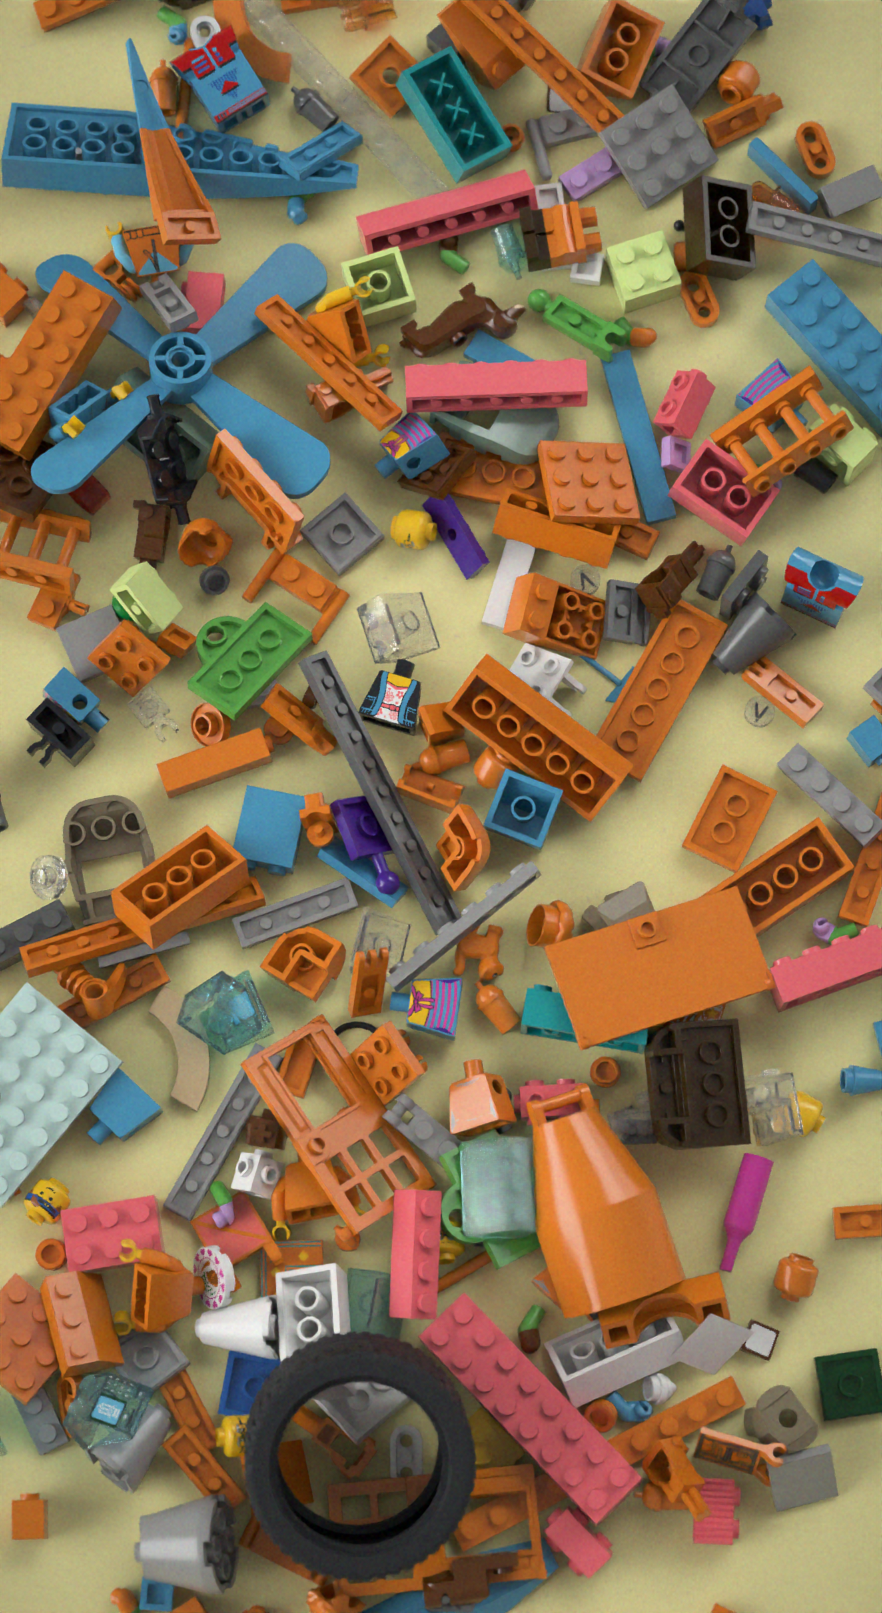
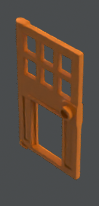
(341, 1131)
(488, 1483)

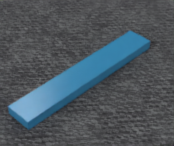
(638, 438)

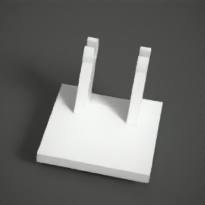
(544, 672)

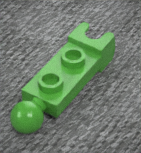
(578, 323)

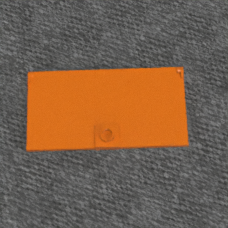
(659, 967)

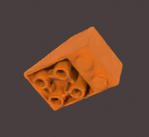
(555, 616)

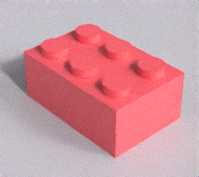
(715, 493)
(96, 1233)

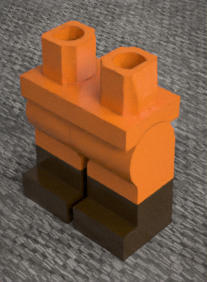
(556, 235)

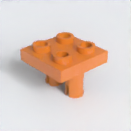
(129, 657)
(388, 1062)

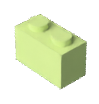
(146, 598)

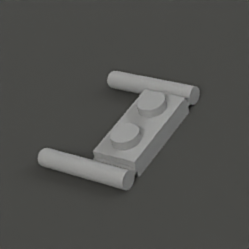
(554, 131)

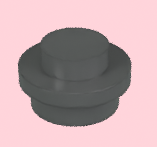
(214, 580)

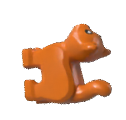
(480, 948)

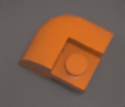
(463, 847)
(305, 961)

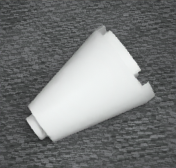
(243, 1327)

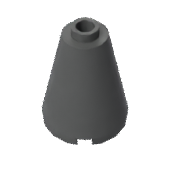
(751, 636)

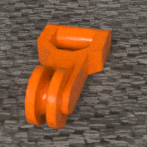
(128, 291)

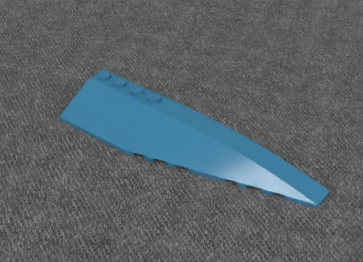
(44, 141)

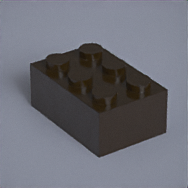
(716, 228)

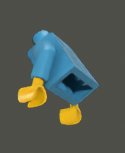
(81, 406)

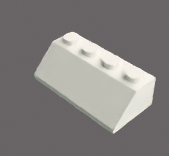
(311, 1306)
(593, 1371)

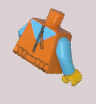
(144, 253)

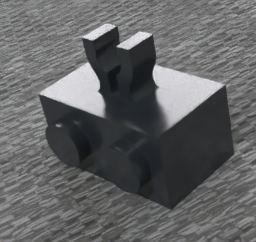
(58, 732)

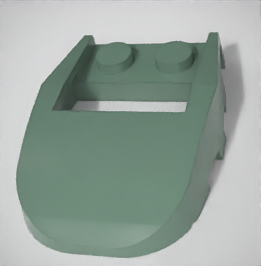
(512, 434)

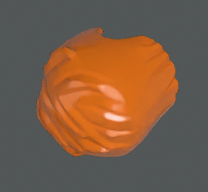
(204, 543)
(323, 1601)

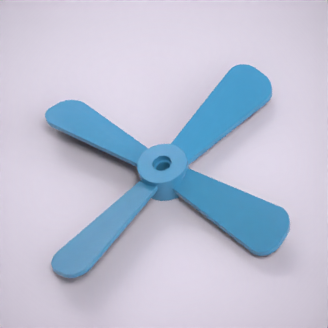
(184, 374)

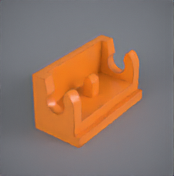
(430, 789)

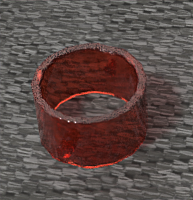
(91, 495)

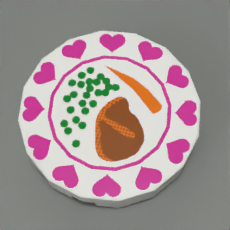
(217, 1276)

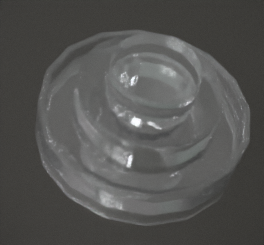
(48, 877)

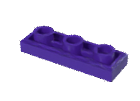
(457, 535)

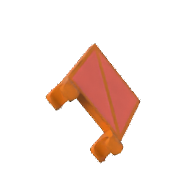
(242, 1237)

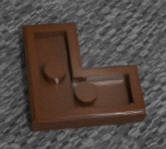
(443, 476)

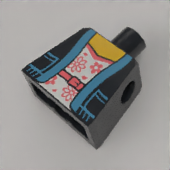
(393, 699)

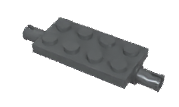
(700, 50)

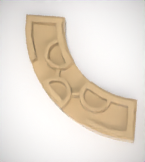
(192, 1052)

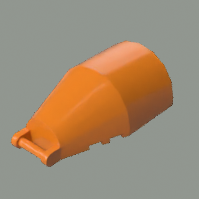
(596, 1211)

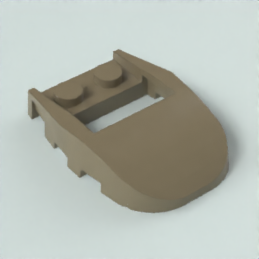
(97, 831)

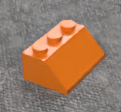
(619, 49)
(80, 1323)

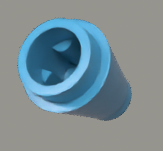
(860, 1080)

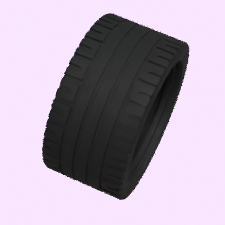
(376, 1547)

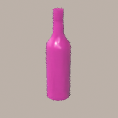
(744, 1204)

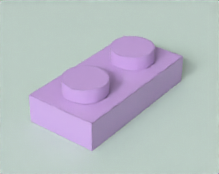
(590, 175)

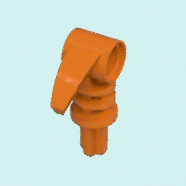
(94, 992)

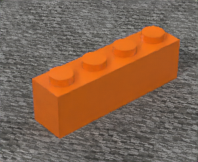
(529, 521)

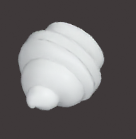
(658, 1388)

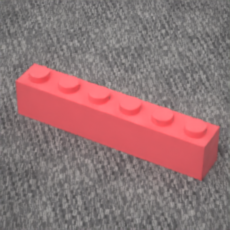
(447, 213)
(496, 385)

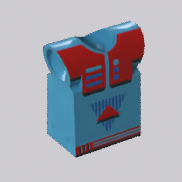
(222, 80)
(819, 587)

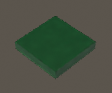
(849, 1384)

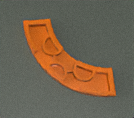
(263, 59)

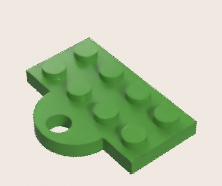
(245, 658)
(500, 1250)

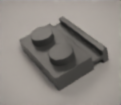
(625, 614)

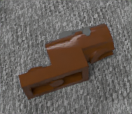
(467, 1583)

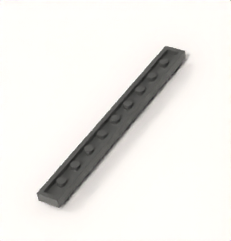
(380, 790)

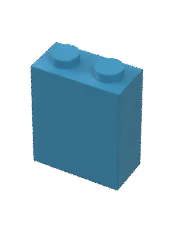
(270, 830)

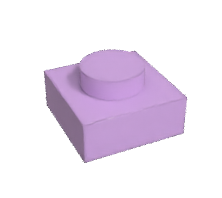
(675, 453)

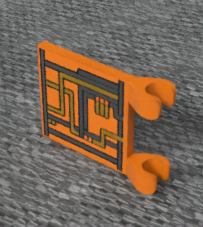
(738, 1453)

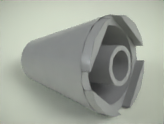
(129, 1460)

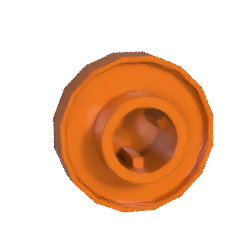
(209, 724)

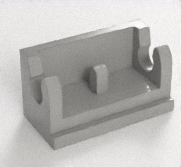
(850, 192)

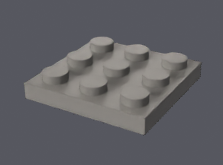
(658, 146)

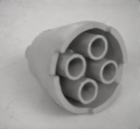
(190, 1545)

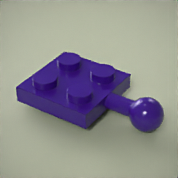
(365, 839)

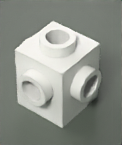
(257, 1174)

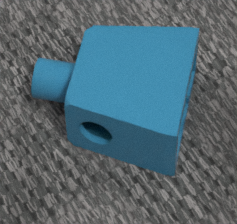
(121, 1109)

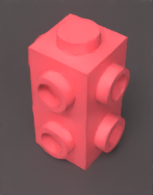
(684, 403)
(537, 1090)
(573, 1536)

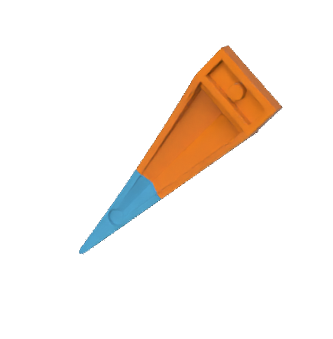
(174, 193)

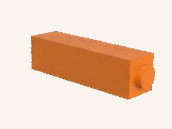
(215, 762)

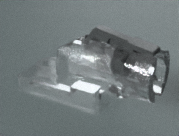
(634, 1124)

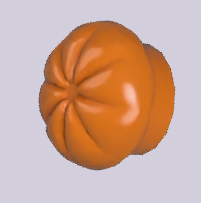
(550, 924)

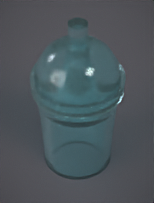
(509, 250)

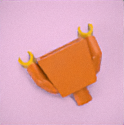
(302, 1198)
(159, 1292)

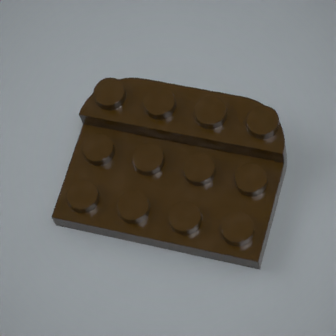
(697, 1085)

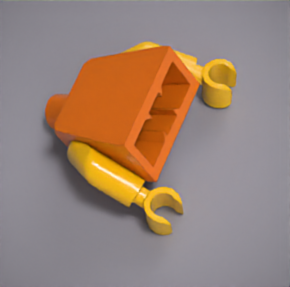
(342, 324)

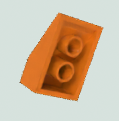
(480, 48)

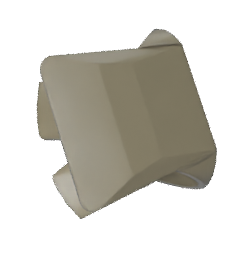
(619, 907)
(765, 1423)

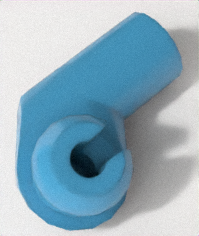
(630, 1410)

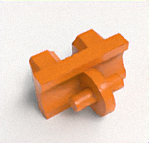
(318, 820)

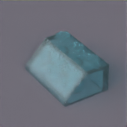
(498, 1187)

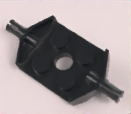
(164, 460)

